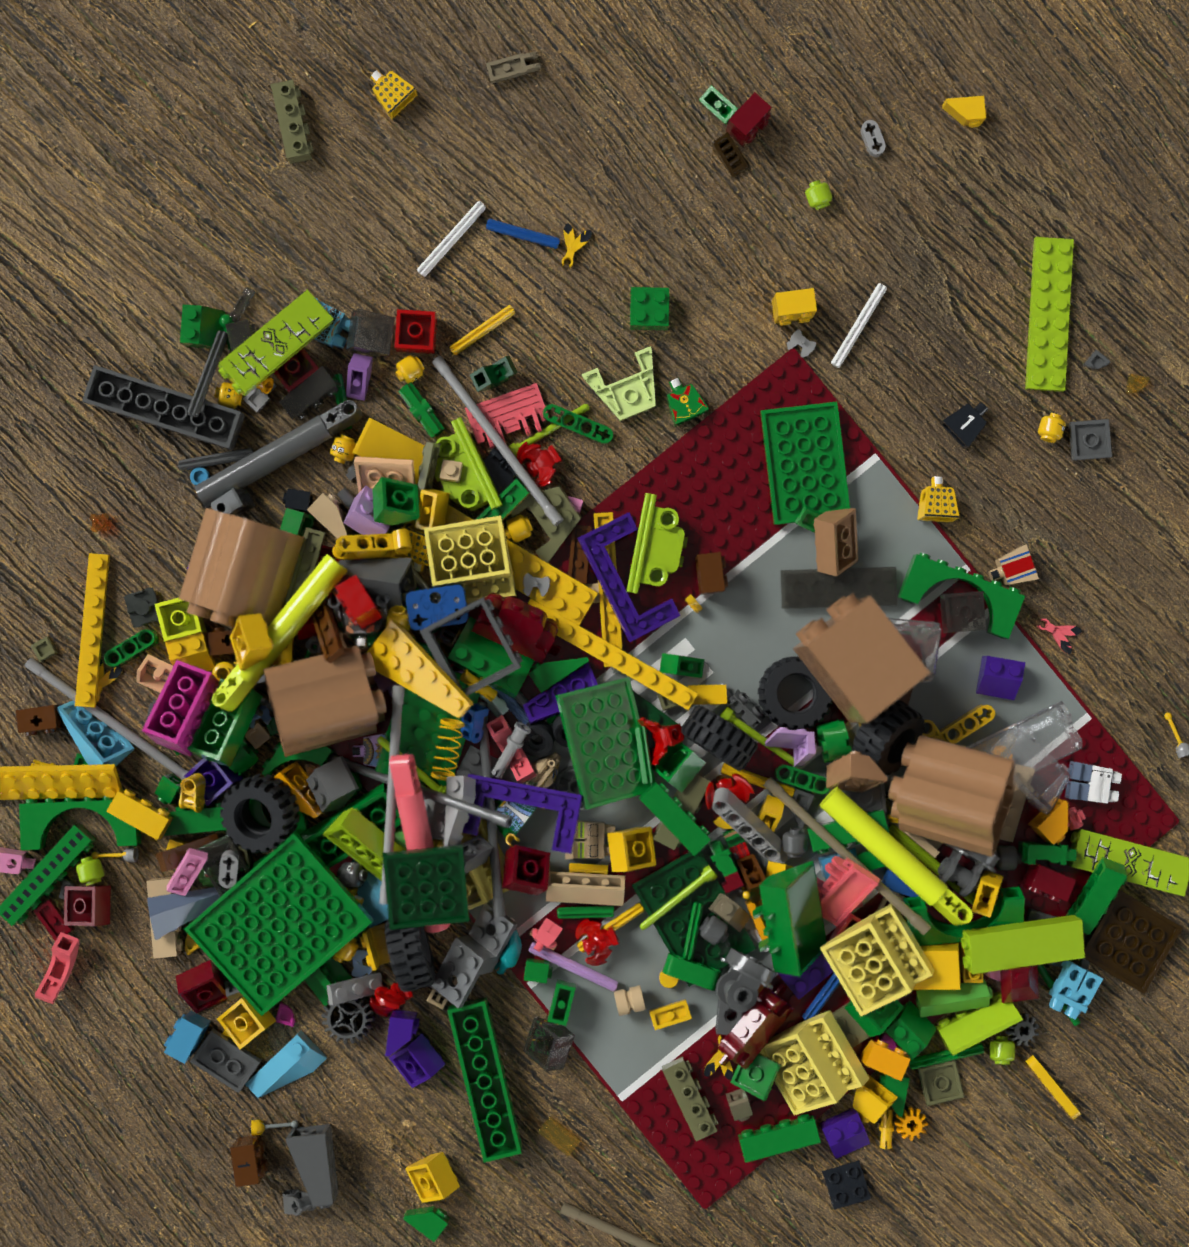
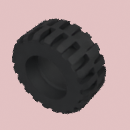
(775, 711)
(888, 734)
(719, 737)
(240, 822)
(410, 957)

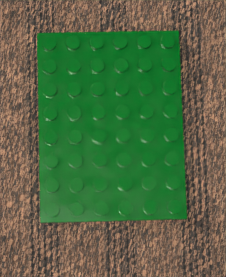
(279, 924)

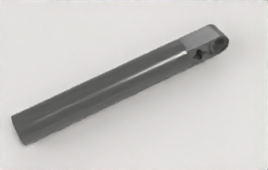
(279, 452)

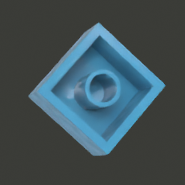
(187, 1037)

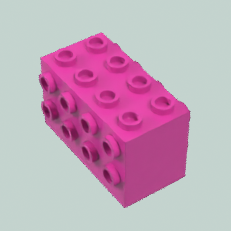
(180, 707)

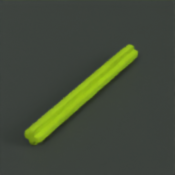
(923, 856)

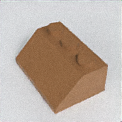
(836, 541)
(854, 773)

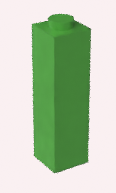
(948, 1001)

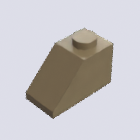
(730, 912)
(739, 1105)

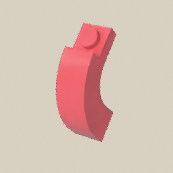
(520, 762)
(61, 965)

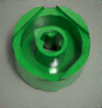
(833, 739)
(245, 758)

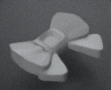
(797, 338)
(530, 582)

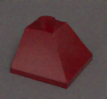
(1019, 984)

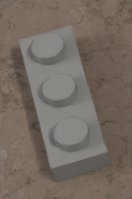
(354, 988)

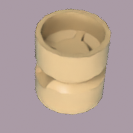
(629, 1000)

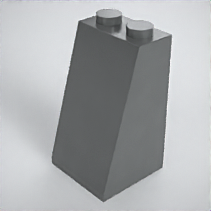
(383, 577)
(315, 1162)

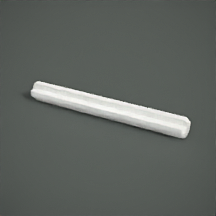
(451, 238)
(859, 325)

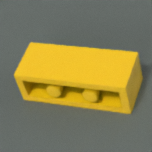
(140, 813)

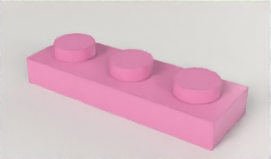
(187, 871)

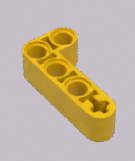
(958, 724)

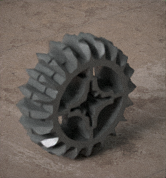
(343, 1009)

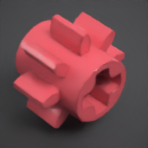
(1075, 818)

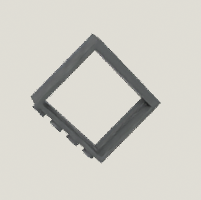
(497, 625)

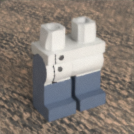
(1098, 783)

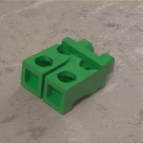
(1054, 853)

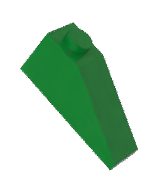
(552, 672)

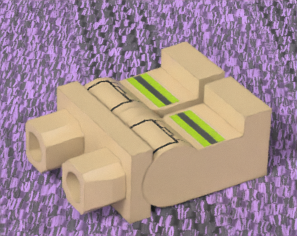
(594, 840)

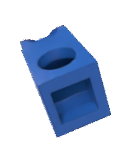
(474, 722)

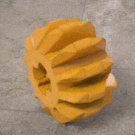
(917, 1127)

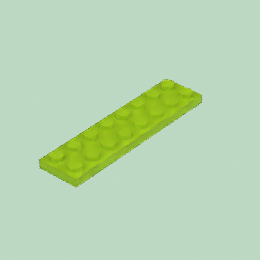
(1049, 314)

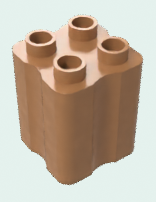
(239, 569)
(324, 701)
(953, 794)

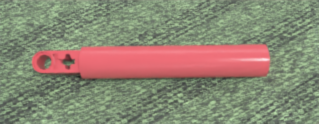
(412, 810)

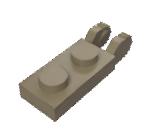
(512, 67)

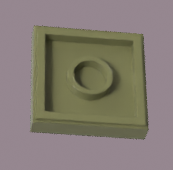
(940, 1083)

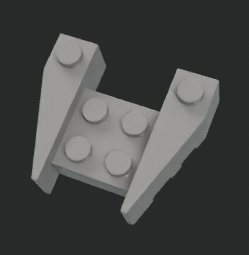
(448, 822)

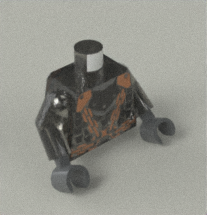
(356, 632)

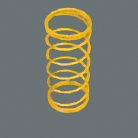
(459, 724)

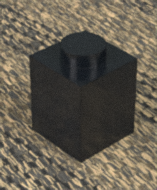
(298, 499)

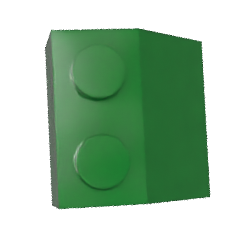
(199, 326)
(395, 501)
(910, 1030)

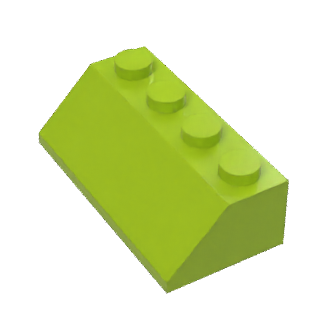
(360, 840)
(977, 1024)

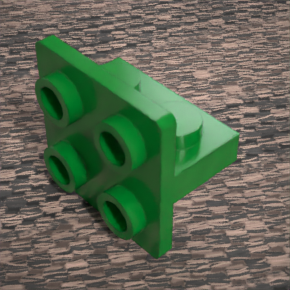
(326, 974)

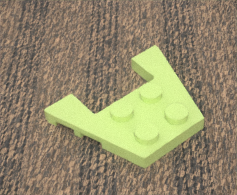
(630, 394)

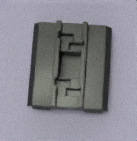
(142, 607)

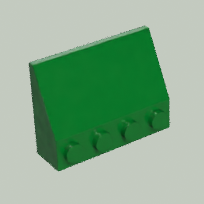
(486, 657)

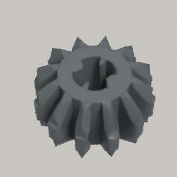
(1029, 1026)

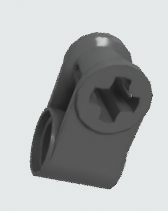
(296, 1202)

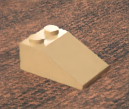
(330, 515)

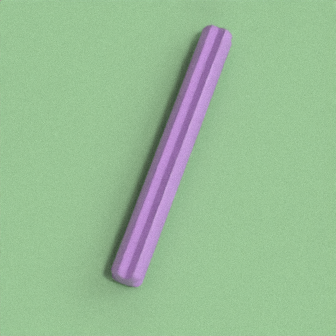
(575, 967)

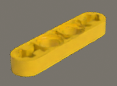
(1053, 1088)

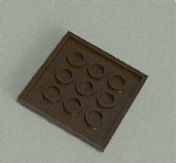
(1131, 941)

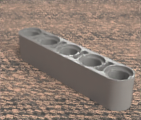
(747, 824)

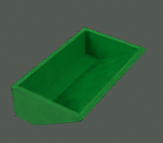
(792, 919)

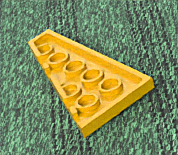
(408, 664)

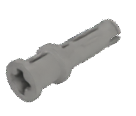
(515, 742)

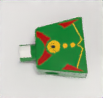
(684, 402)

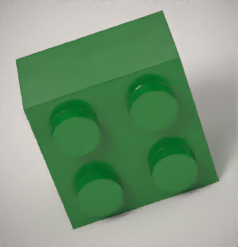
(649, 308)

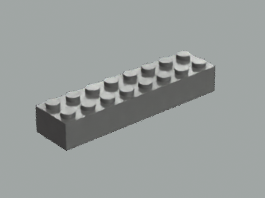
(162, 408)

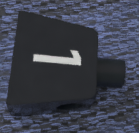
(965, 423)

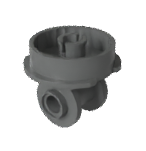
(966, 879)
(741, 982)

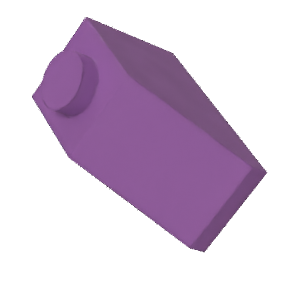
(358, 376)

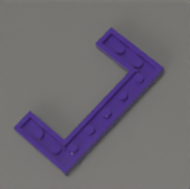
(593, 547)
(564, 802)

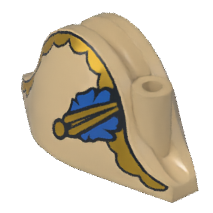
(546, 771)

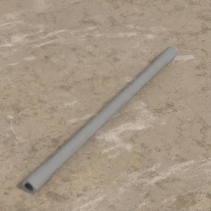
(549, 510)
(41, 671)
(397, 702)

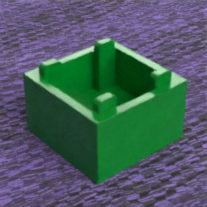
(679, 766)
(877, 1021)

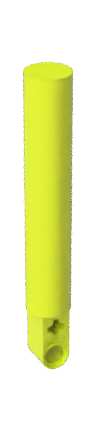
(282, 631)
(895, 856)

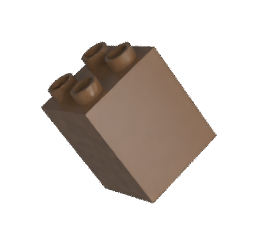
(859, 658)

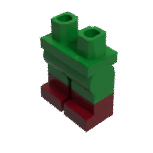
(724, 863)

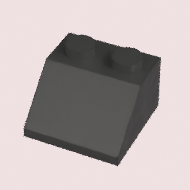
(332, 785)

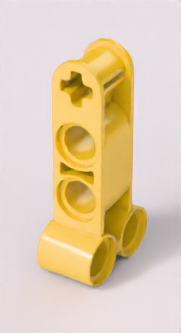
(395, 545)

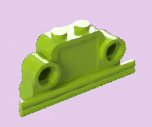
(475, 483)
(656, 546)

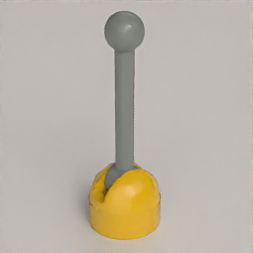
(259, 1127)

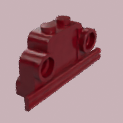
(525, 624)
(755, 1028)

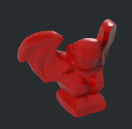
(541, 462)
(663, 737)
(741, 790)
(598, 941)
(388, 999)

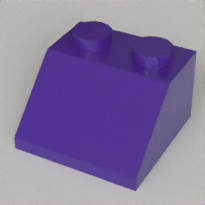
(1000, 677)
(218, 779)
(401, 1029)
(417, 1060)
(845, 1133)

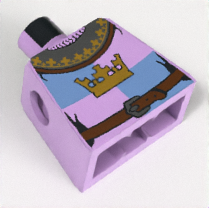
(369, 750)

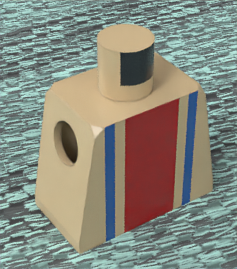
(1014, 567)

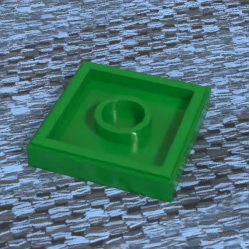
(757, 1077)

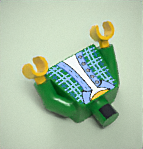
(520, 815)

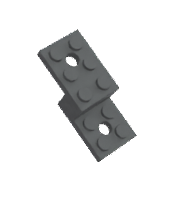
(473, 955)

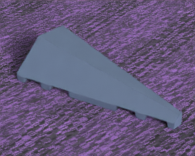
(175, 910)

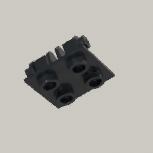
(500, 470)
(846, 1185)

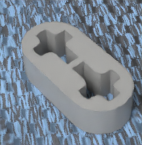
(877, 137)
(224, 868)

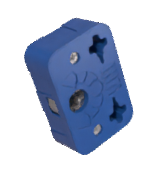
(420, 602)

